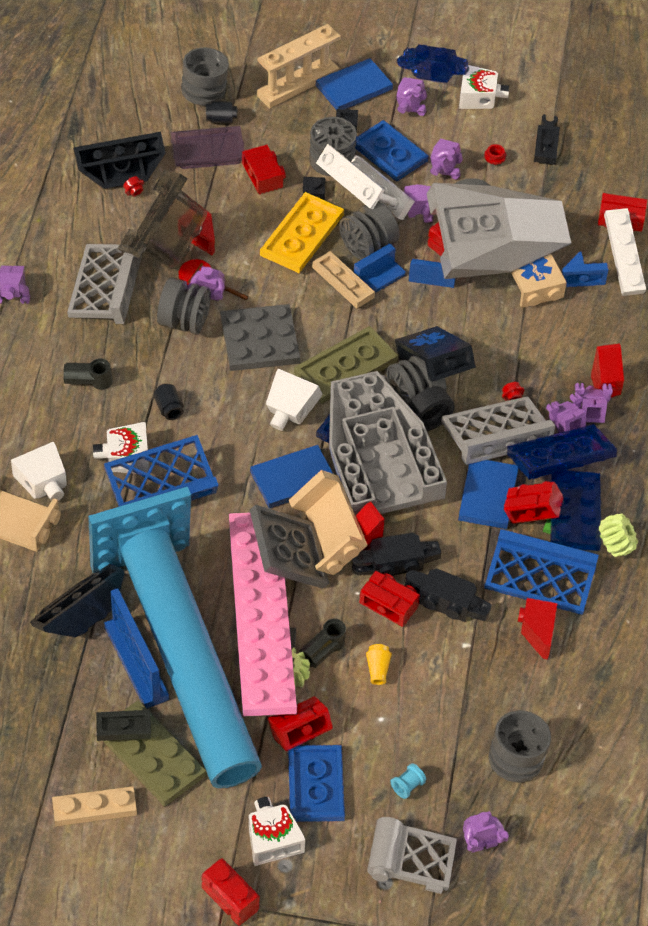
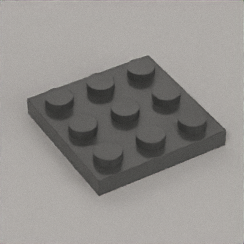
(259, 337)
(288, 546)

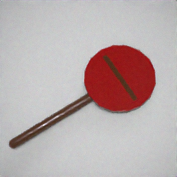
(189, 269)

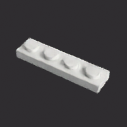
(625, 252)

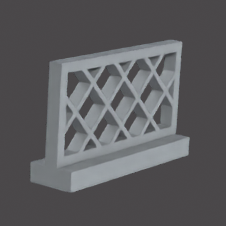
(122, 282)
(495, 445)

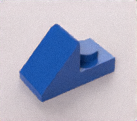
(581, 274)

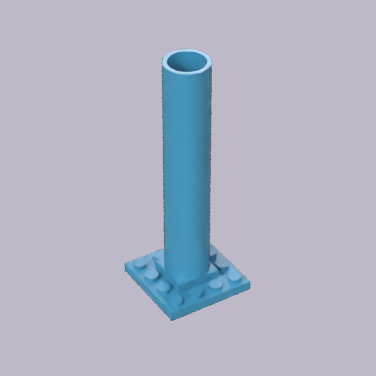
(146, 542)

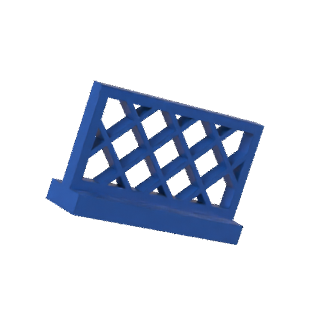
(197, 487)
(551, 554)
(134, 653)

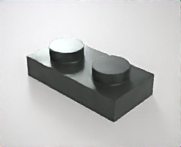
(123, 725)

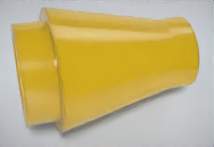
(378, 663)

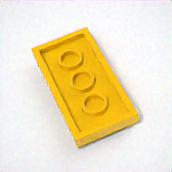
(302, 232)

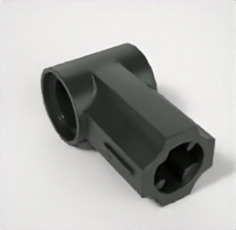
(95, 373)
(323, 643)

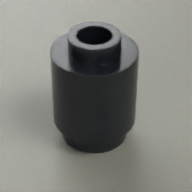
(221, 112)
(168, 401)

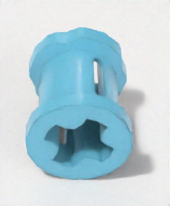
(408, 781)

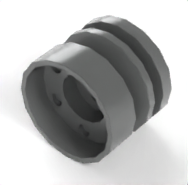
(204, 76)
(335, 132)
(369, 230)
(183, 304)
(411, 378)
(519, 746)

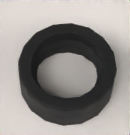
(428, 398)

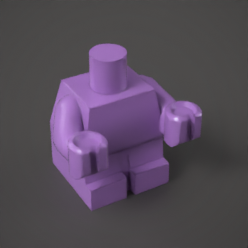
(410, 95)
(445, 157)
(421, 205)
(211, 278)
(13, 283)
(594, 401)
(567, 415)
(483, 831)

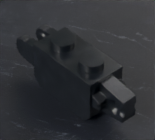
(396, 555)
(448, 595)

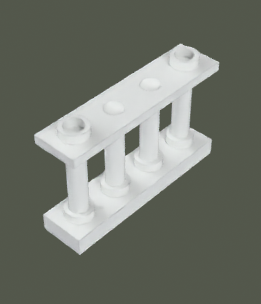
(365, 182)

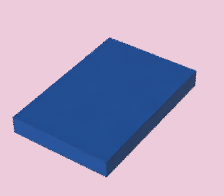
(354, 84)
(390, 150)
(286, 475)
(486, 493)
(316, 783)

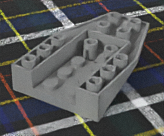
(494, 228)
(381, 447)

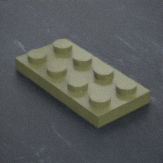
(351, 357)
(159, 761)

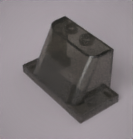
(168, 224)

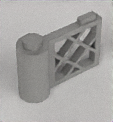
(389, 849)

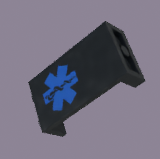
(439, 349)

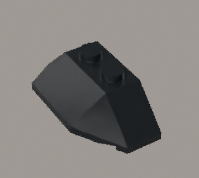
(116, 161)
(81, 605)

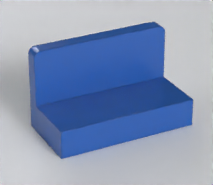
(379, 268)
(428, 273)

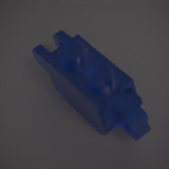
(433, 63)

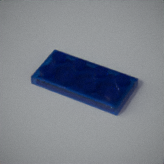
(561, 451)
(579, 512)

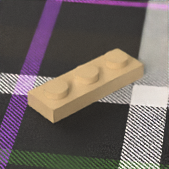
(343, 279)
(94, 806)

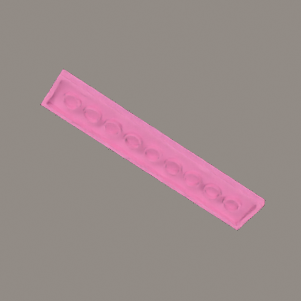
(261, 627)

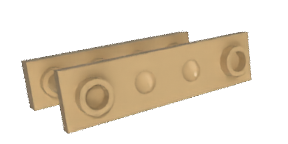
(304, 78)

